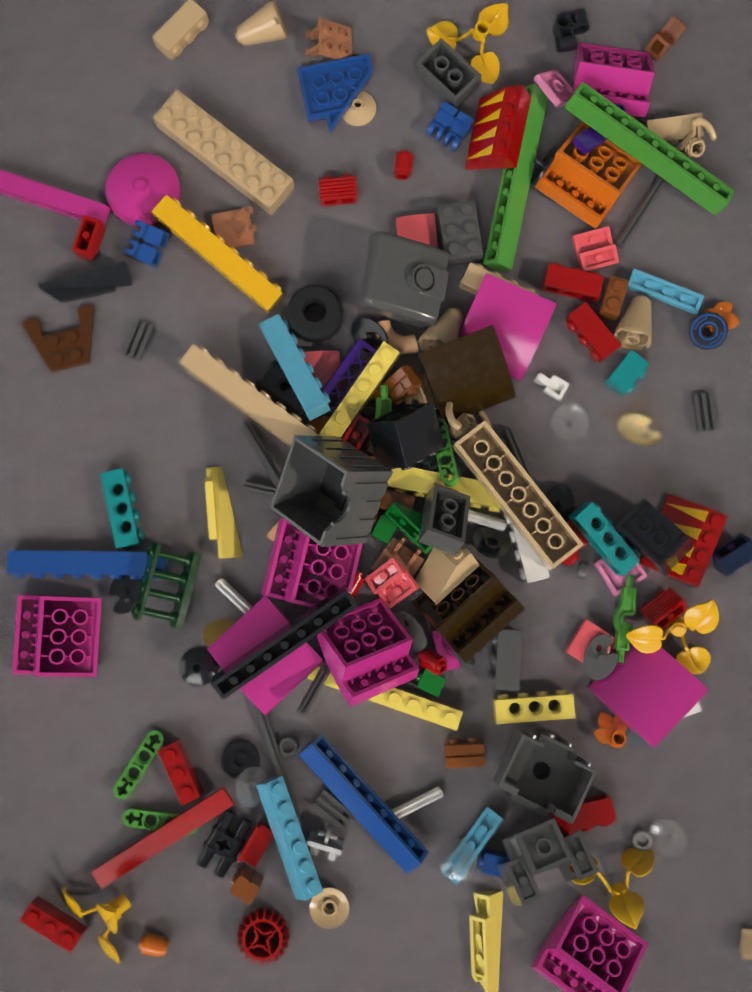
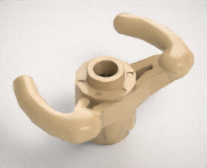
(693, 144)
(463, 423)

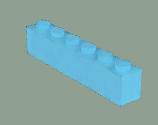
(294, 367)
(289, 838)

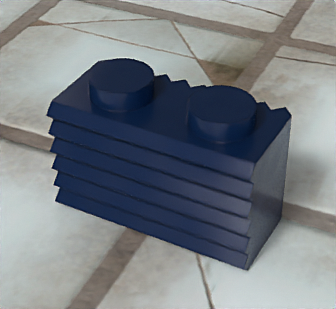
(733, 554)

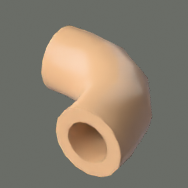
(403, 344)

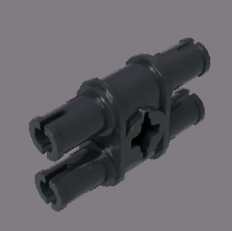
(234, 843)

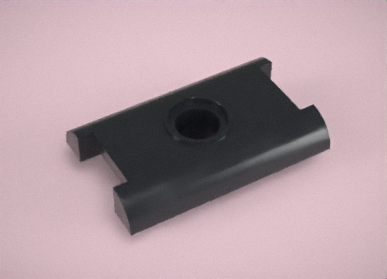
(274, 385)

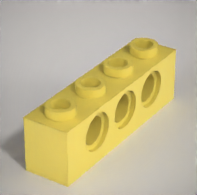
(564, 710)

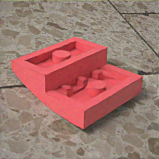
(418, 228)
(595, 249)
(324, 365)
(392, 582)
(582, 638)

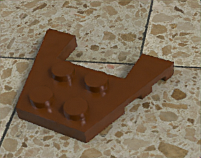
(65, 348)

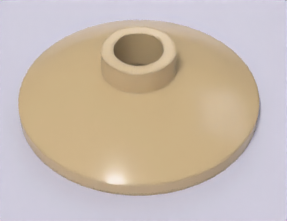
(361, 115)
(331, 917)

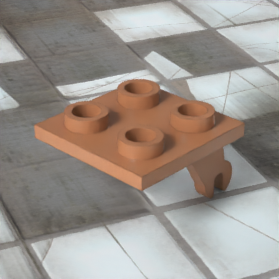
(334, 40)
(235, 227)
(404, 555)

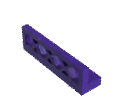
(344, 367)

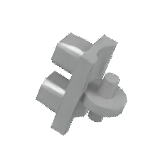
(325, 841)

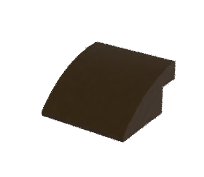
(468, 373)
(471, 612)

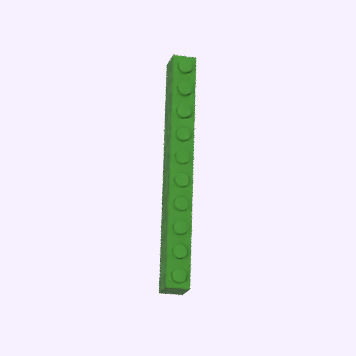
(649, 148)
(514, 190)

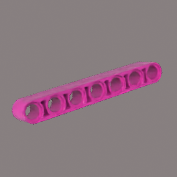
(51, 198)

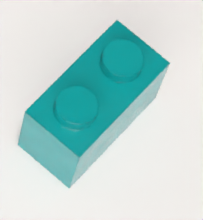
(627, 372)

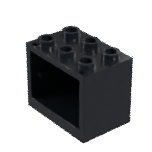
(406, 435)
(654, 536)

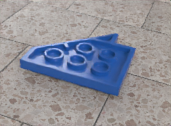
(333, 86)

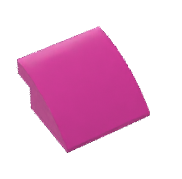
(616, 74)
(517, 319)
(304, 570)
(248, 632)
(56, 636)
(368, 652)
(649, 693)
(589, 951)

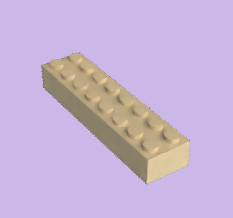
(224, 152)
(244, 395)
(517, 495)

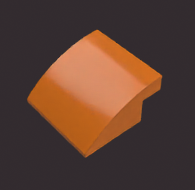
(588, 182)

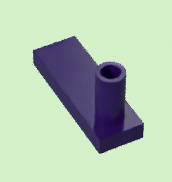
(590, 138)

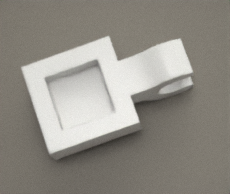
(554, 386)

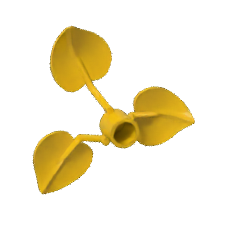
(490, 20)
(702, 617)
(625, 904)
(109, 915)

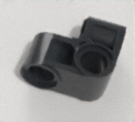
(575, 23)

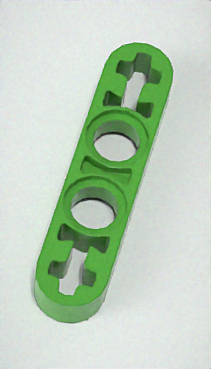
(447, 451)
(137, 762)
(160, 815)

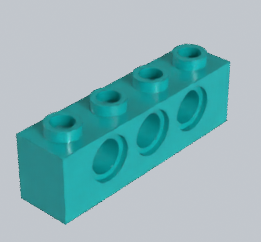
(110, 482)
(582, 520)

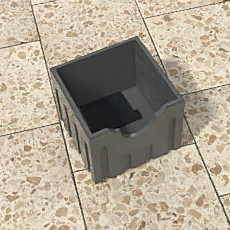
(330, 490)

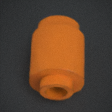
(153, 945)

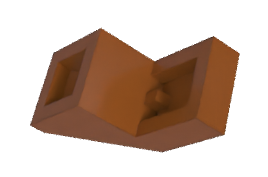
(666, 38)

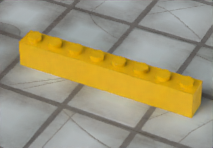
(217, 254)

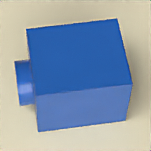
(489, 860)

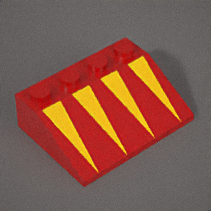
(498, 129)
(703, 528)

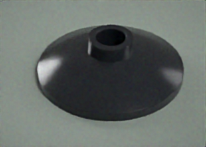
(498, 541)
(208, 665)

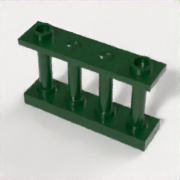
(181, 598)

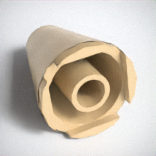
(262, 26)
(636, 325)
(443, 331)

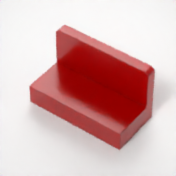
(256, 844)

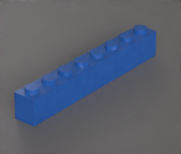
(79, 564)
(364, 804)

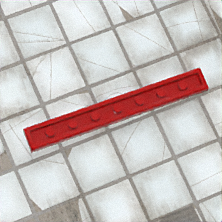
(162, 837)

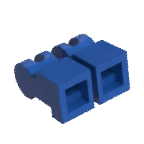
(447, 118)
(147, 251)

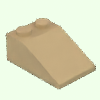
(445, 572)

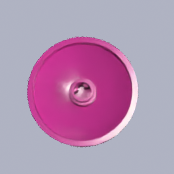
(139, 185)

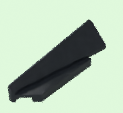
(89, 283)

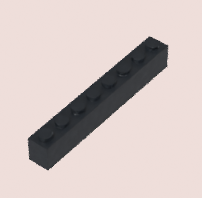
(283, 642)

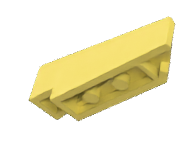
(220, 515)
(486, 938)

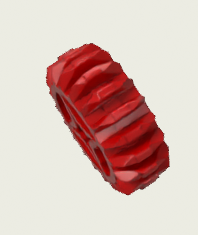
(269, 950)

